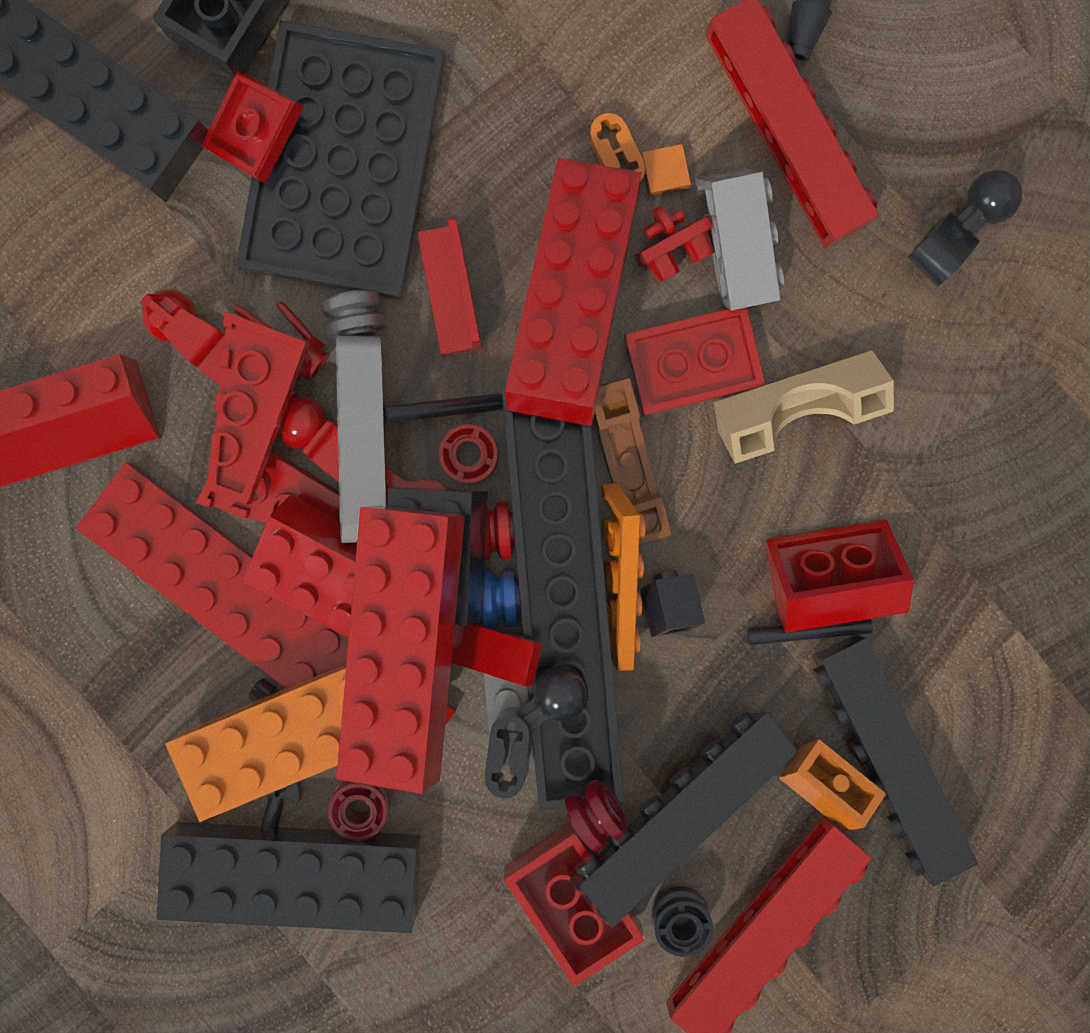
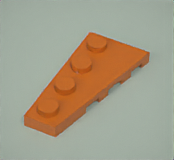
(621, 575)

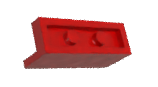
(449, 289)

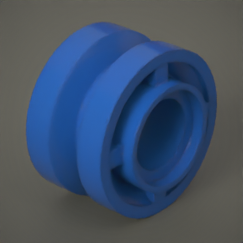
(501, 599)

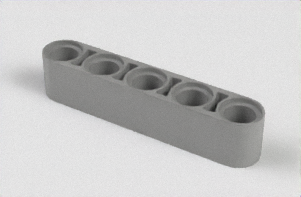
(359, 429)

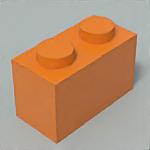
(832, 786)

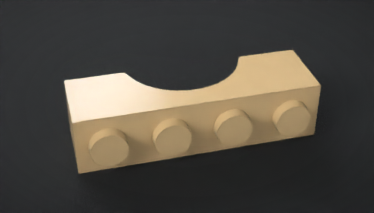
(848, 388)

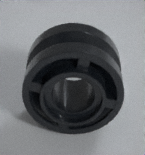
(686, 938)

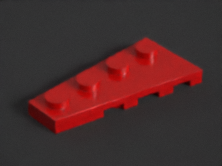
(251, 402)
(276, 484)

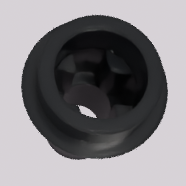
(806, 25)

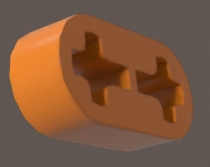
(623, 140)

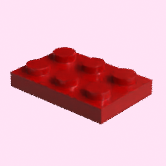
(694, 360)

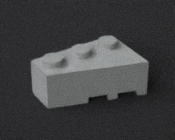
(742, 237)

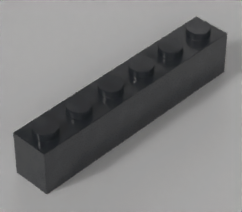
(894, 760)
(682, 816)

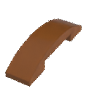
(627, 455)

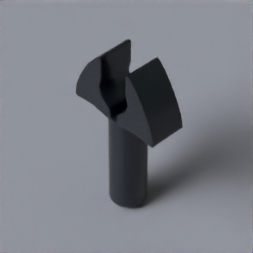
(276, 803)

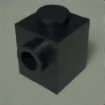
(672, 604)

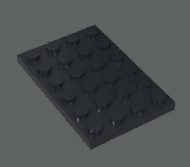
(353, 166)

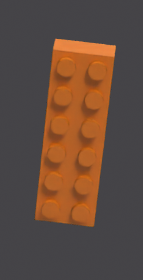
(261, 745)

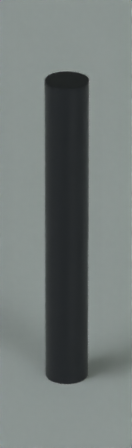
(442, 408)
(777, 633)

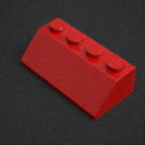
(73, 418)

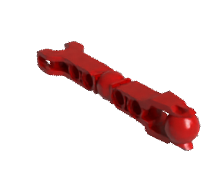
(173, 319)

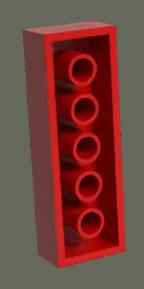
(573, 292)
(400, 647)

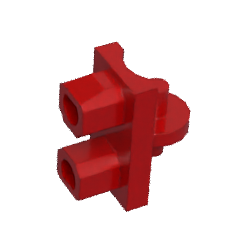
(692, 237)

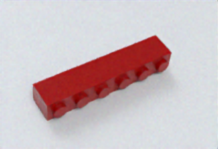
(791, 122)
(768, 931)

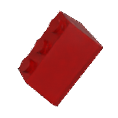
(838, 576)

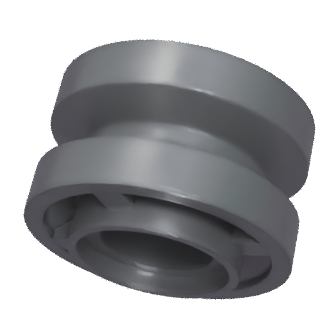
(353, 314)

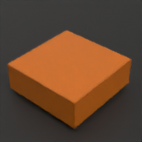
(666, 170)

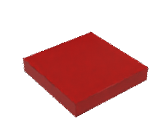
(252, 126)

